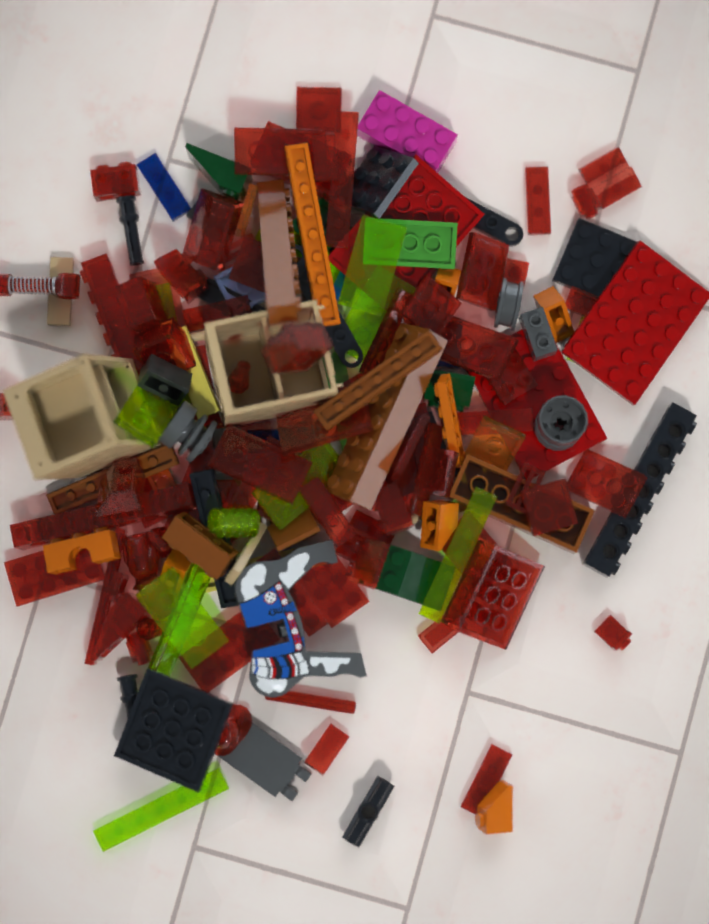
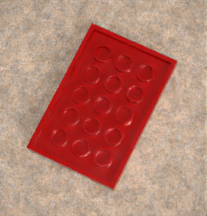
(421, 198)
(636, 323)
(553, 380)

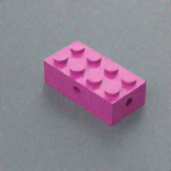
(405, 131)

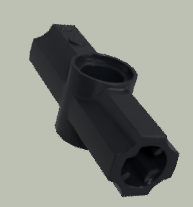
(360, 825)

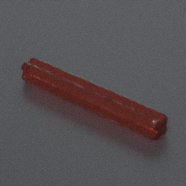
(316, 701)

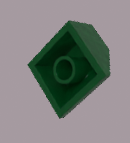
(462, 390)

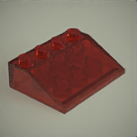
(492, 594)

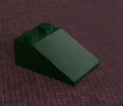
(220, 173)
(407, 574)

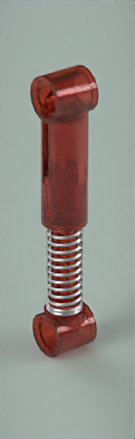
(63, 286)

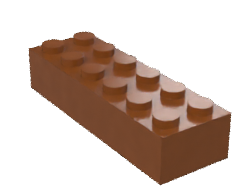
(500, 483)

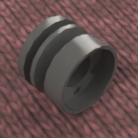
(565, 411)
(188, 431)

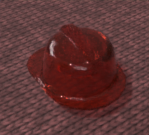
(235, 730)

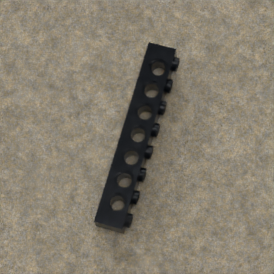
(685, 422)

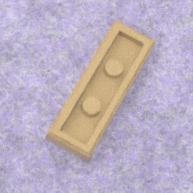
(59, 309)
(244, 555)

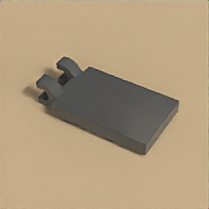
(267, 762)

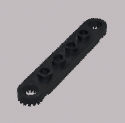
(496, 226)
(339, 334)

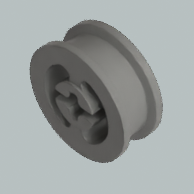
(508, 304)

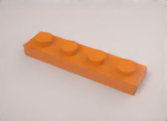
(448, 411)

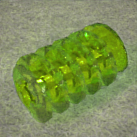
(234, 522)

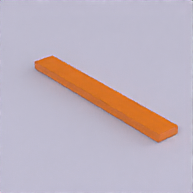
(311, 232)

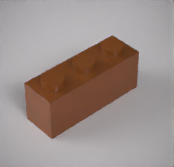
(200, 545)

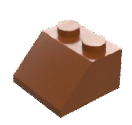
(296, 531)

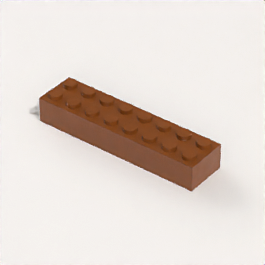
(370, 455)

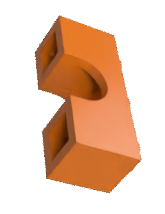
(61, 553)

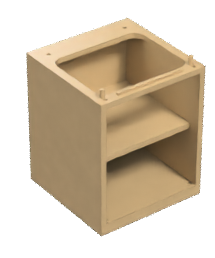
(268, 393)
(70, 414)

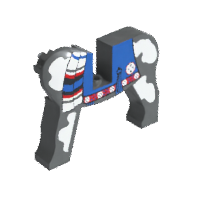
(265, 598)

